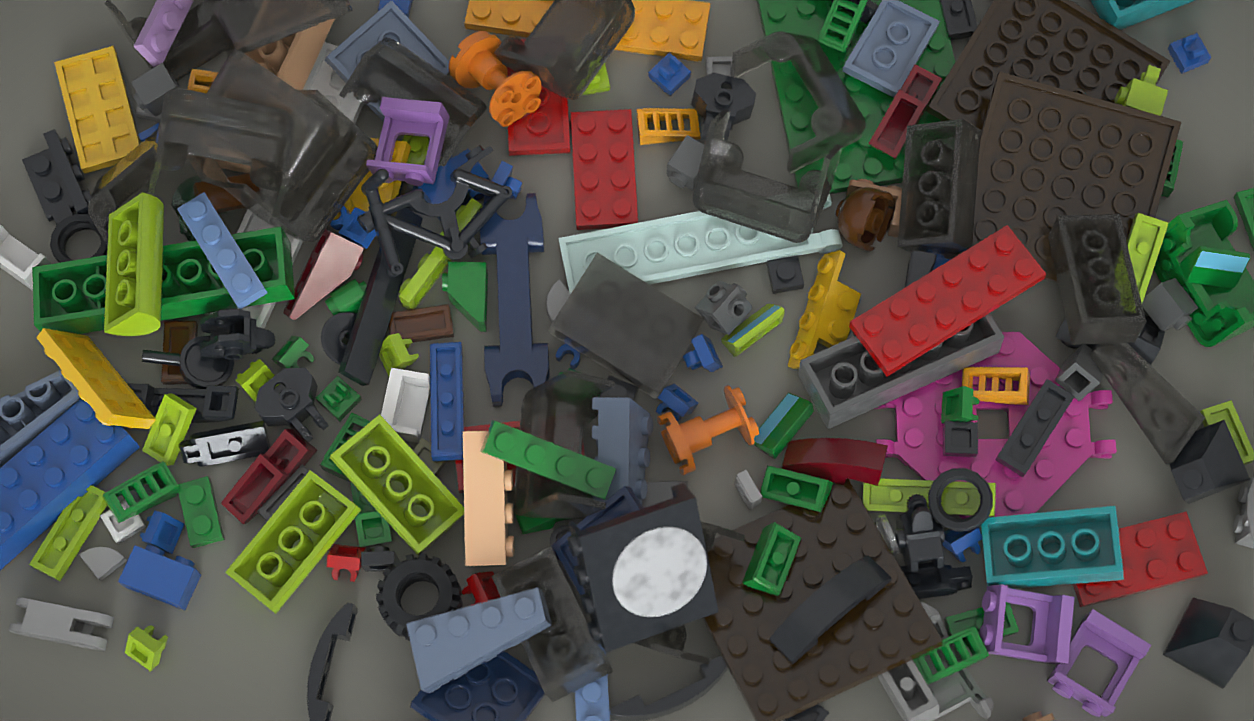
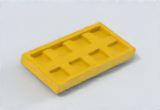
(97, 108)
(95, 379)

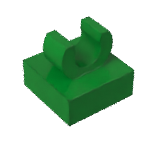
(291, 352)
(338, 398)
(958, 405)

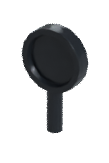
(194, 368)

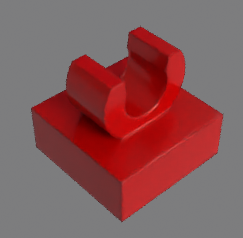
(345, 558)
(482, 587)

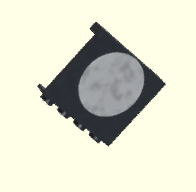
(644, 571)

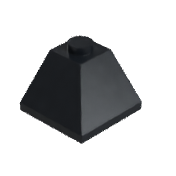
(1208, 463)
(1211, 641)

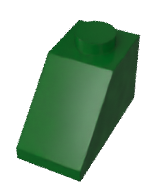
(468, 290)

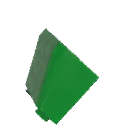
(1221, 310)

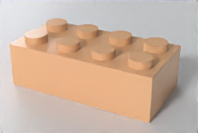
(486, 504)

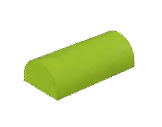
(134, 267)
(398, 484)
(293, 541)

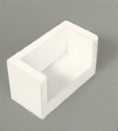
(18, 258)
(406, 403)

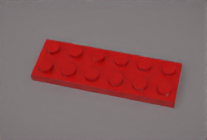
(947, 300)

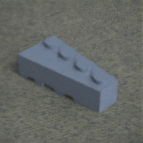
(32, 412)
(623, 442)
(466, 637)

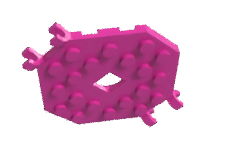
(1067, 448)

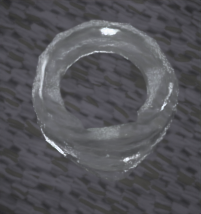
(887, 533)

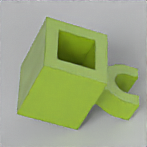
(1143, 93)

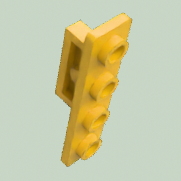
(827, 311)

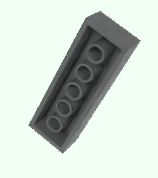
(849, 382)

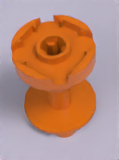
(479, 66)
(696, 434)

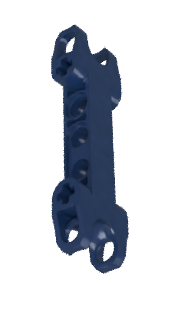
(517, 353)

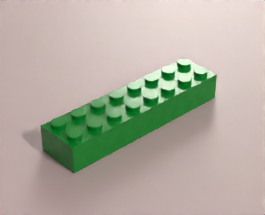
(73, 292)

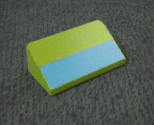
(753, 328)

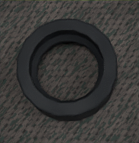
(66, 229)
(942, 482)

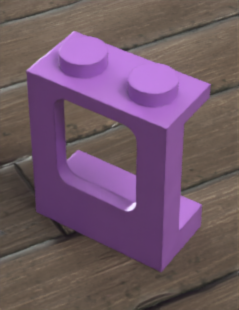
(412, 119)
(1049, 626)
(1113, 643)

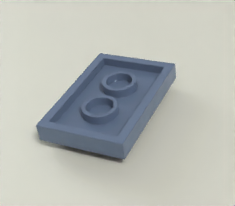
(890, 46)

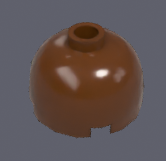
(864, 217)

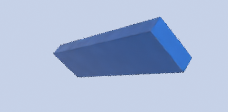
(446, 401)

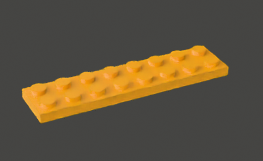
(656, 28)

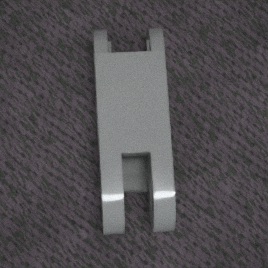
(61, 624)

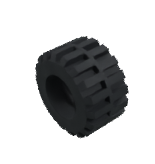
(411, 571)

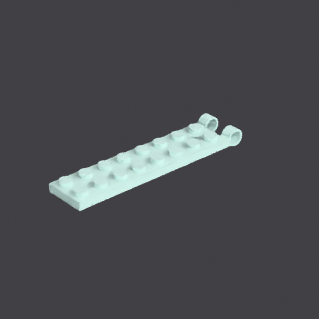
(684, 247)

